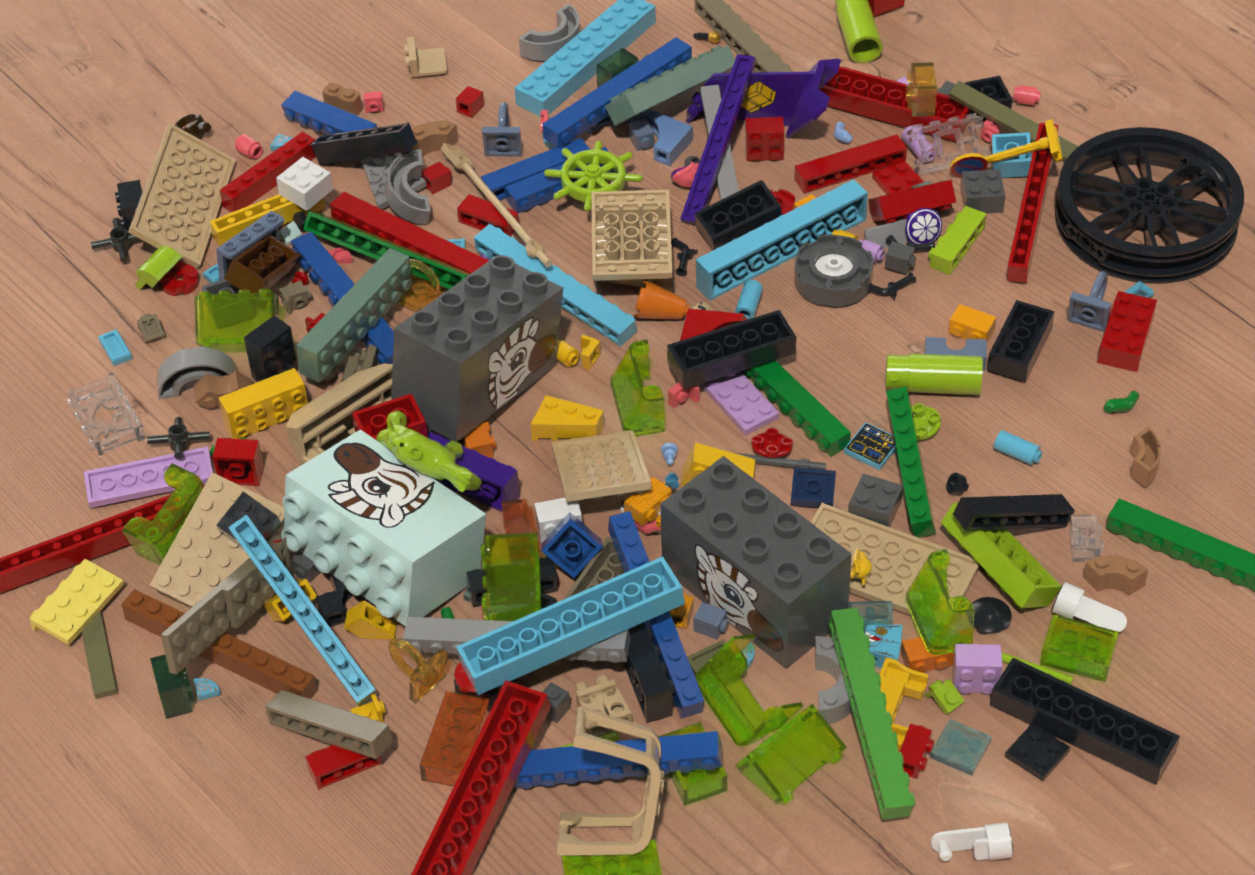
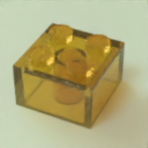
(921, 89)

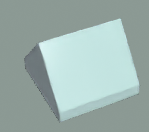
(289, 233)

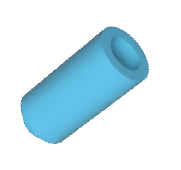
(749, 298)
(1018, 448)

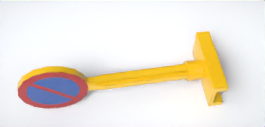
(979, 162)

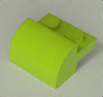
(156, 266)

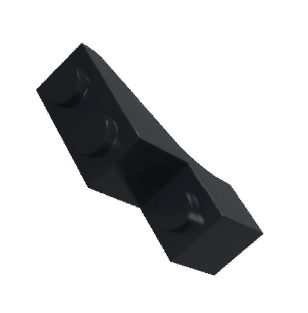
(332, 604)

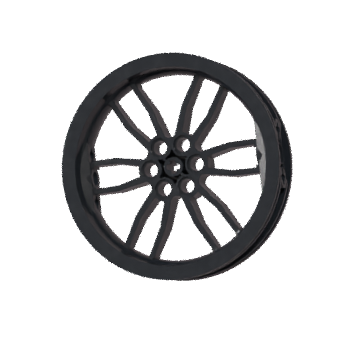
(1149, 205)

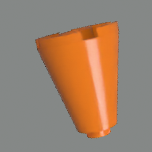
(659, 303)

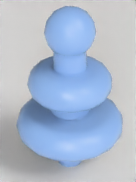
(669, 452)

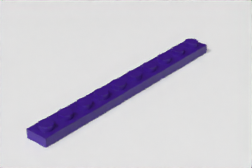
(718, 137)

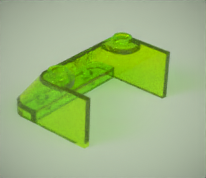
(732, 700)

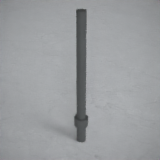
(803, 463)

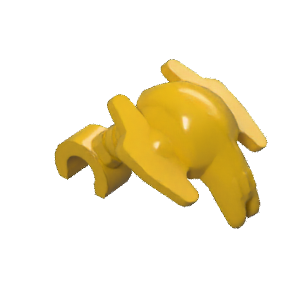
(861, 566)

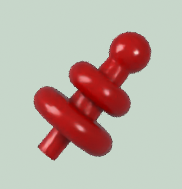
(300, 276)

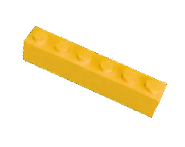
(233, 223)

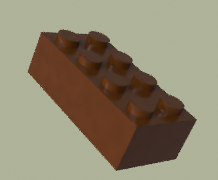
(262, 265)

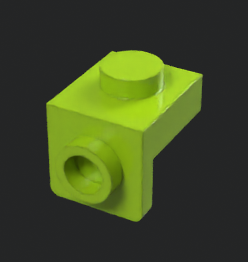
(945, 695)

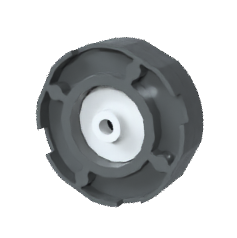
(833, 270)

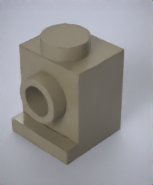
(294, 296)

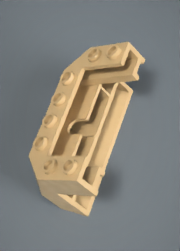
(329, 416)

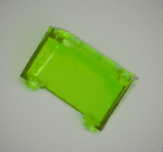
(638, 406)
(938, 616)
(792, 755)

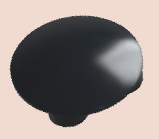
(991, 615)

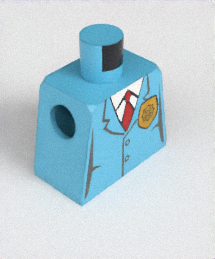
(884, 642)

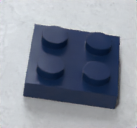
(812, 487)

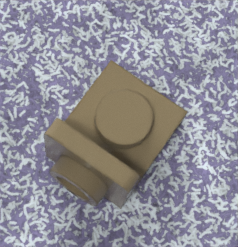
(150, 327)

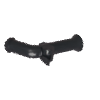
(918, 247)
(684, 256)
(893, 288)

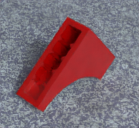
(704, 321)

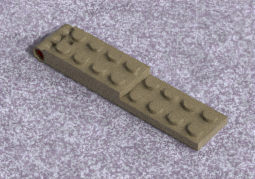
(220, 609)

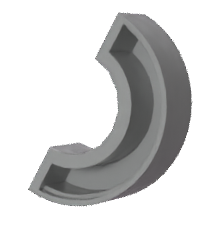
(543, 45)
(400, 195)
(189, 366)
(833, 702)

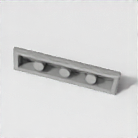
(880, 233)

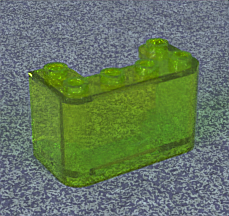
(231, 317)
(155, 538)
(510, 576)

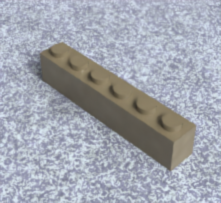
(329, 724)

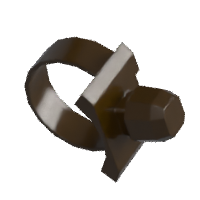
(197, 129)

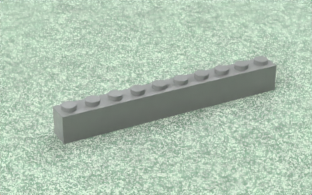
(446, 633)

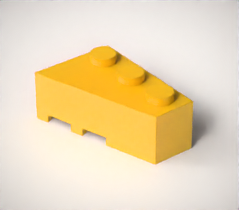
(565, 419)
(704, 456)

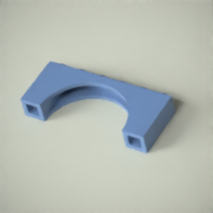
(671, 134)

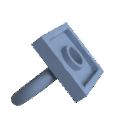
(502, 139)
(1091, 310)

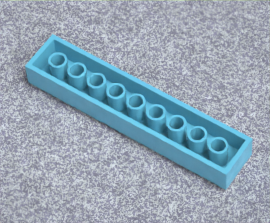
(577, 59)
(779, 239)
(570, 625)

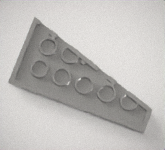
(376, 173)

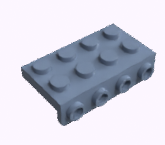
(245, 239)

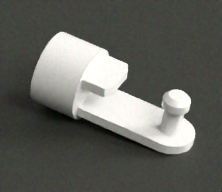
(1072, 603)
(988, 842)

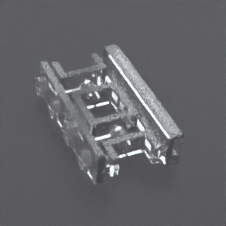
(946, 129)

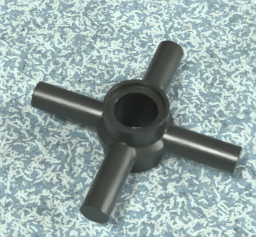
(118, 239)
(178, 437)

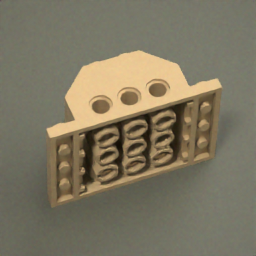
(632, 237)

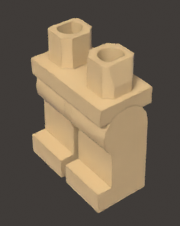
(603, 698)

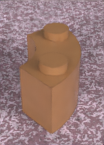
(432, 135)
(212, 387)
(1147, 456)
(1115, 573)

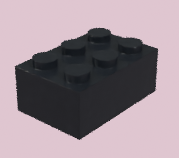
(270, 349)

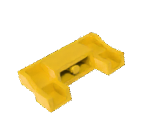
(895, 683)

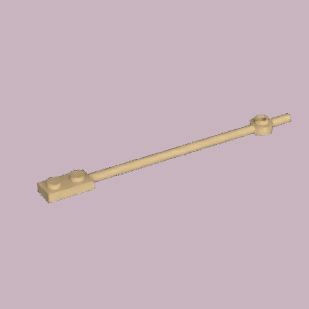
(462, 162)

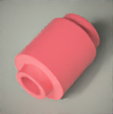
(1026, 95)
(248, 146)

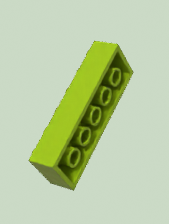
(1006, 562)

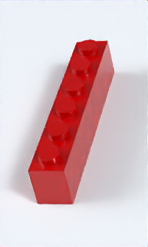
(850, 163)
(263, 175)

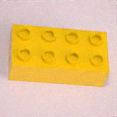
(263, 404)

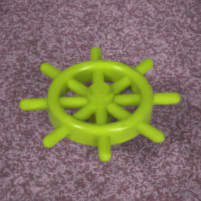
(592, 175)

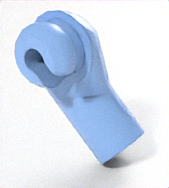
(841, 134)

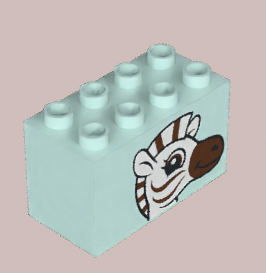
(382, 527)

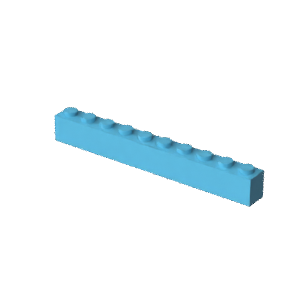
(576, 298)
(303, 610)

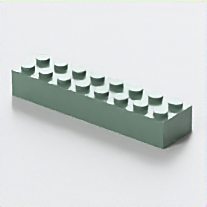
(669, 84)
(354, 315)

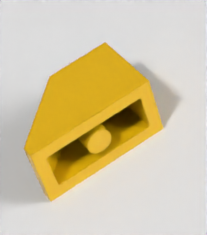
(369, 623)

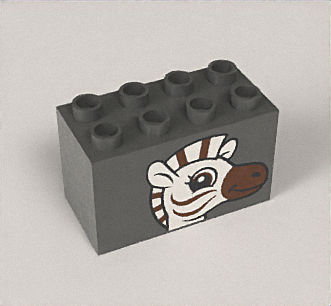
(477, 345)
(755, 560)

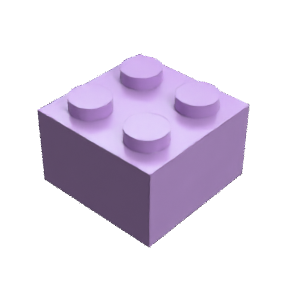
(976, 667)

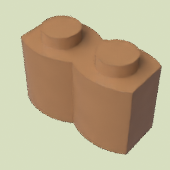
(342, 98)

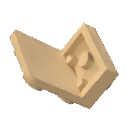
(424, 61)

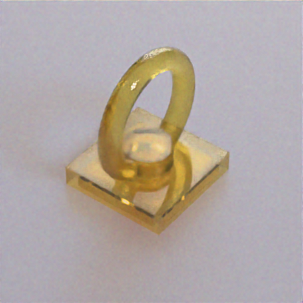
(421, 291)
(427, 672)

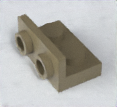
(358, 362)

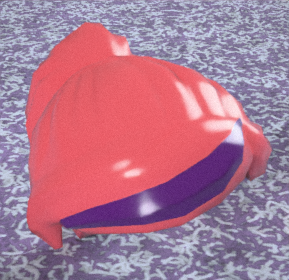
(685, 175)

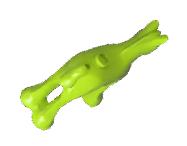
(426, 454)

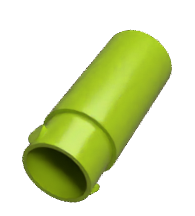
(859, 30)
(935, 373)

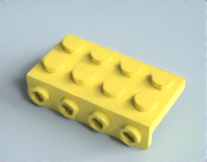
(76, 602)

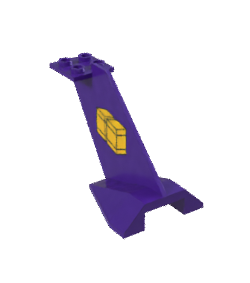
(779, 94)

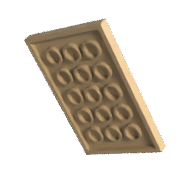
(600, 466)
(200, 553)

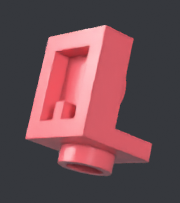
(373, 102)
(989, 129)
(679, 395)

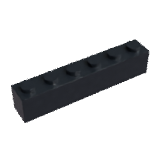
(364, 144)
(1013, 512)

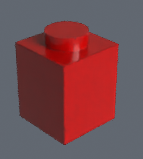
(470, 101)
(436, 177)

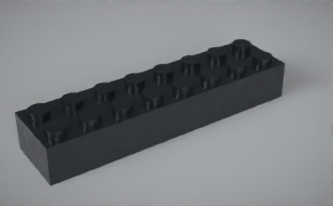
(1085, 720)

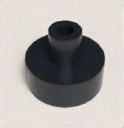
(957, 484)

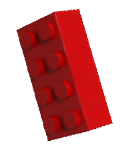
(901, 203)
(1127, 331)

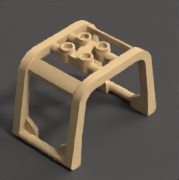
(643, 819)

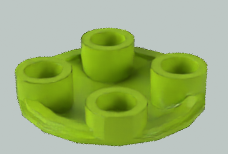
(926, 421)

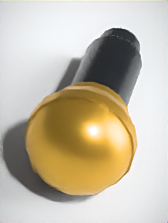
(713, 37)

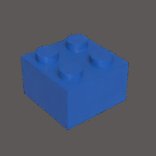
(571, 545)

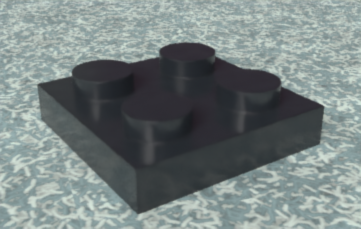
(1037, 752)

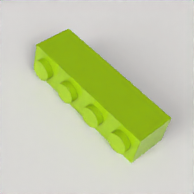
(957, 240)

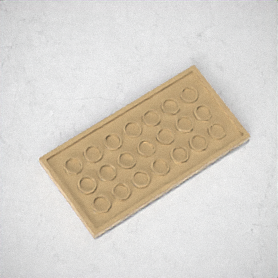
(182, 195)
(893, 556)

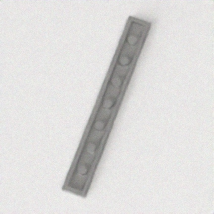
(726, 175)

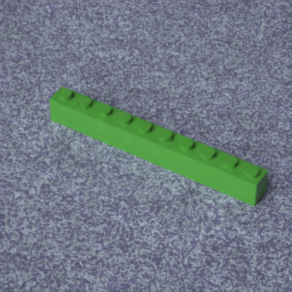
(870, 714)

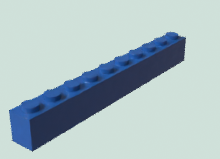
(591, 108)
(335, 284)
(633, 555)
(576, 764)

